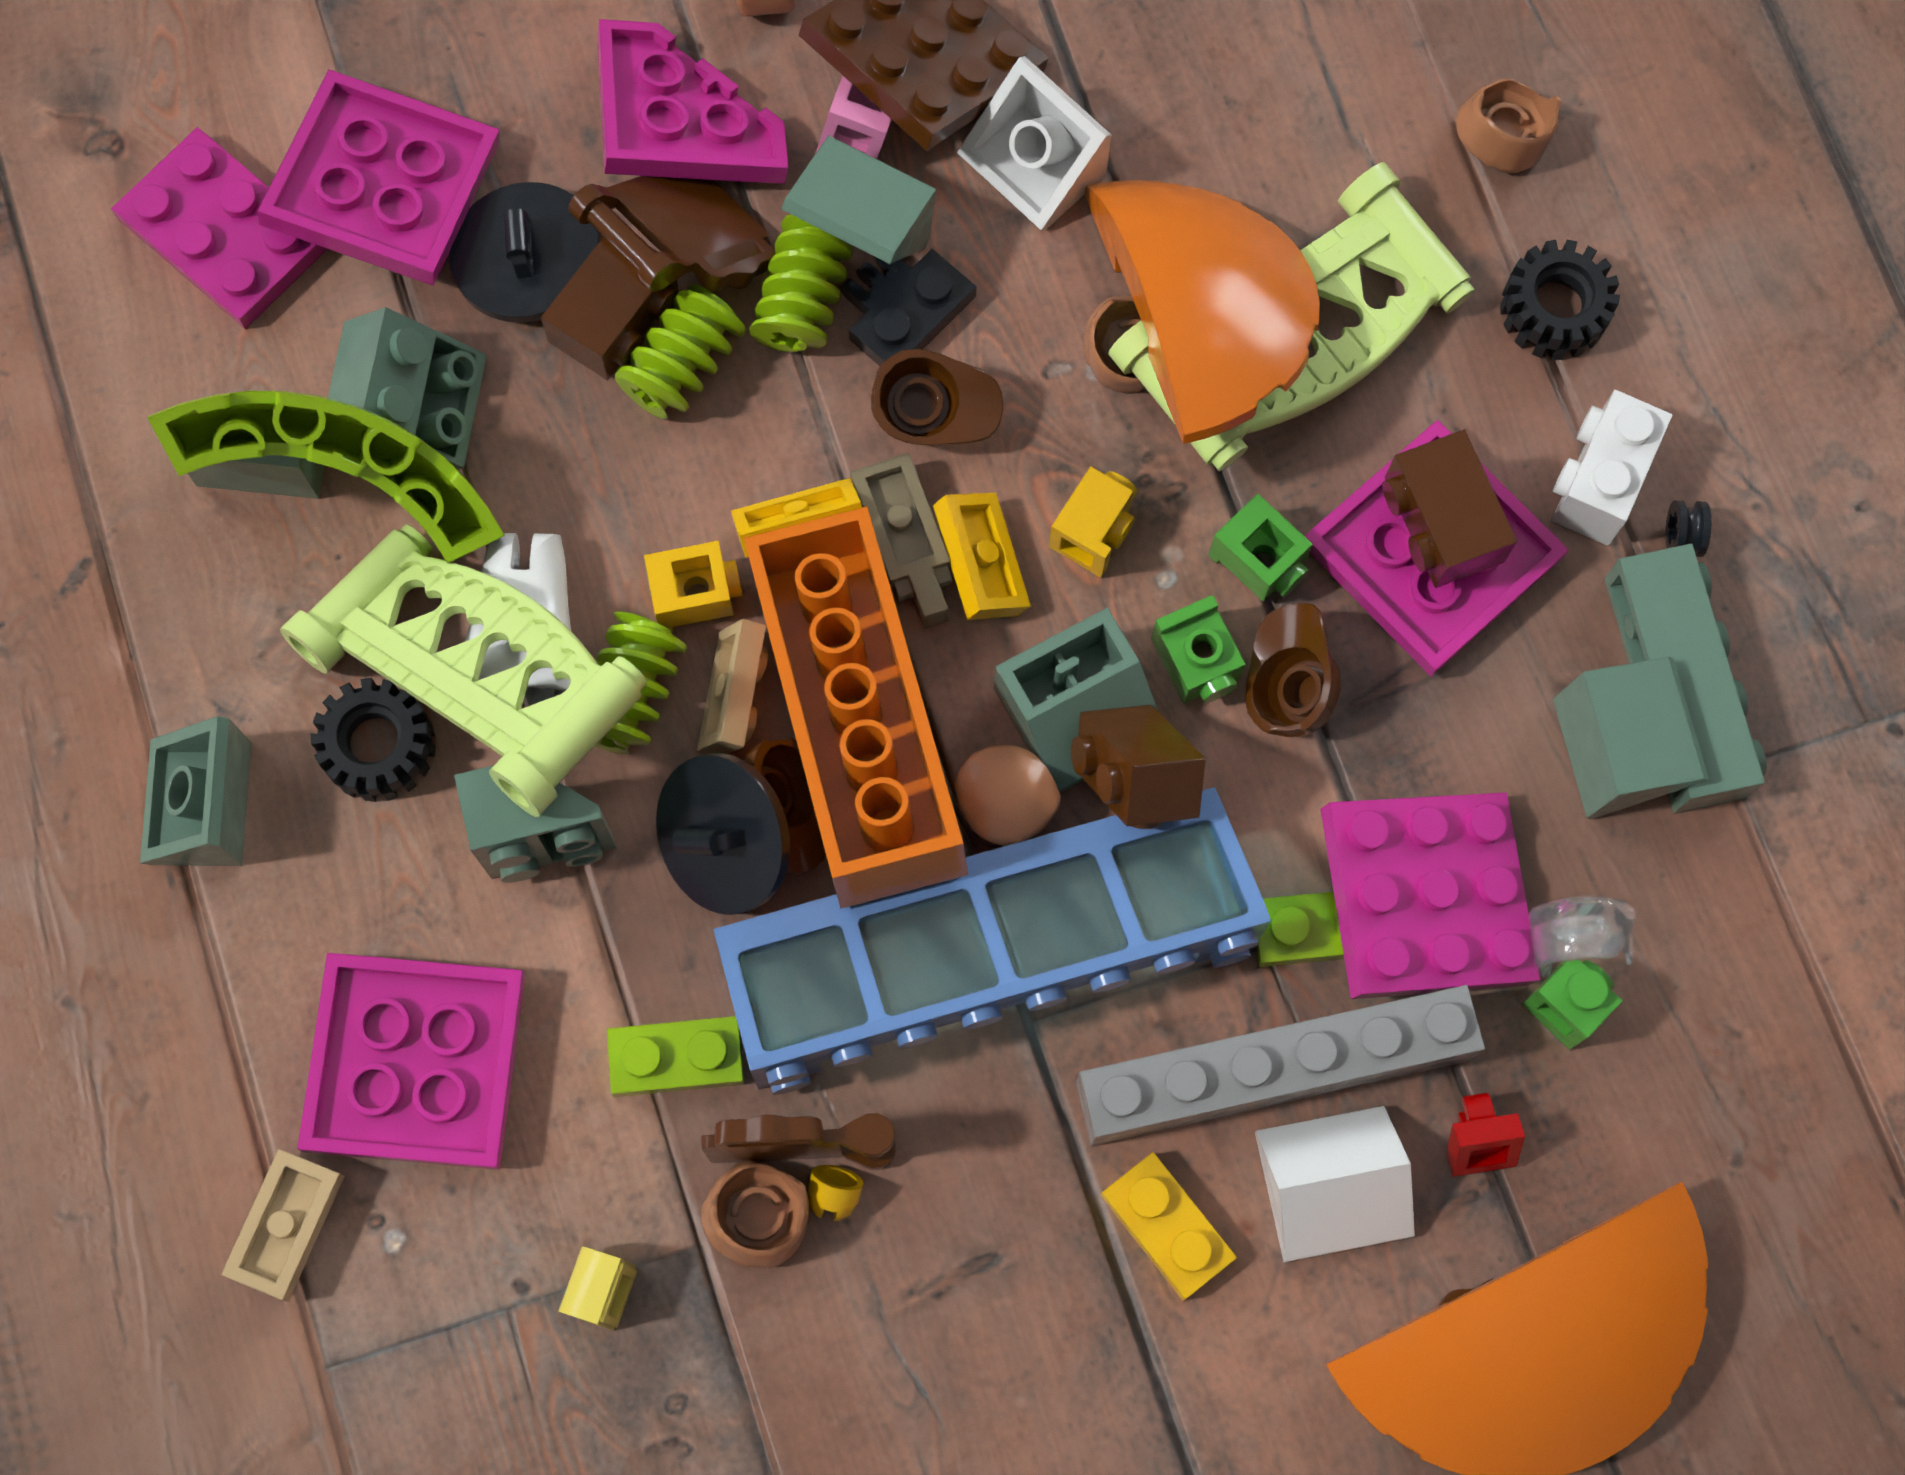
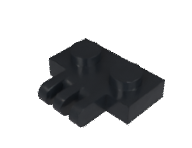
(905, 304)

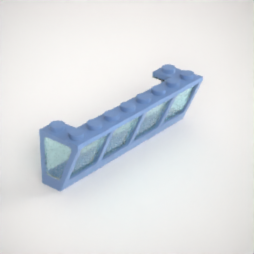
(1007, 934)

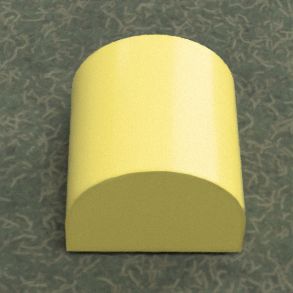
(598, 1288)

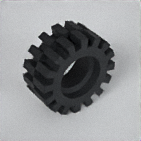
(1569, 269)
(347, 714)

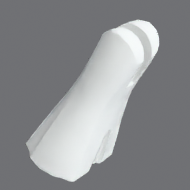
(542, 582)

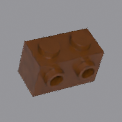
(604, 311)
(1448, 509)
(1139, 765)

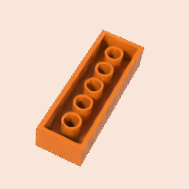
(856, 708)

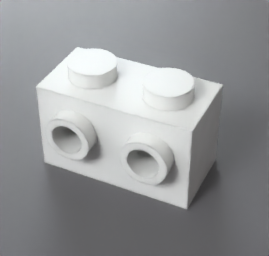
(1611, 467)

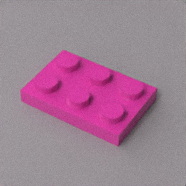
(205, 223)

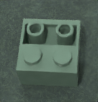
(410, 378)
(1065, 675)
(516, 843)

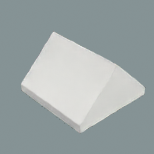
(1037, 145)
(1337, 1183)

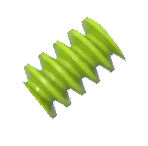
(799, 287)
(678, 350)
(644, 646)

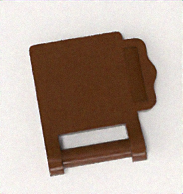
(687, 221)
(775, 1137)

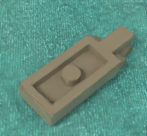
(906, 534)

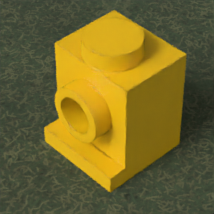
(1094, 519)
(677, 570)

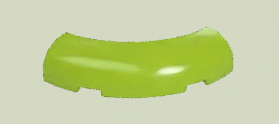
(335, 436)

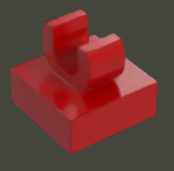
(1482, 1140)

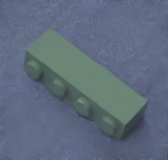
(1668, 613)

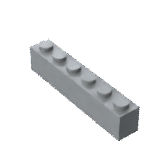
(1279, 1065)

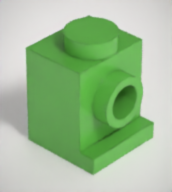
(1262, 530)
(1192, 675)
(1573, 1001)

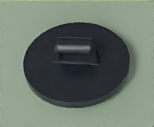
(519, 250)
(723, 833)

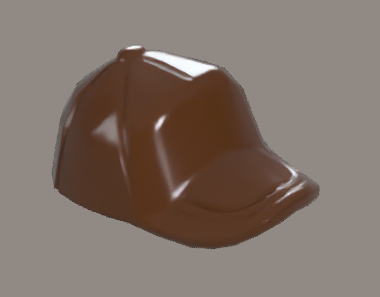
(935, 399)
(1291, 673)
(783, 769)

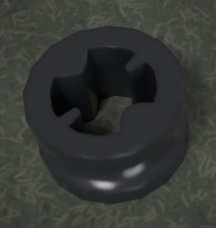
(1689, 526)

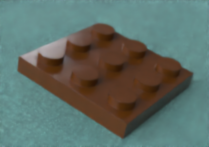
(921, 59)

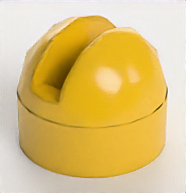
(834, 1190)

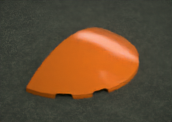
(1217, 295)
(1549, 1357)

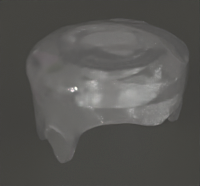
(1581, 930)

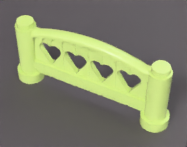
(1380, 235)
(535, 742)

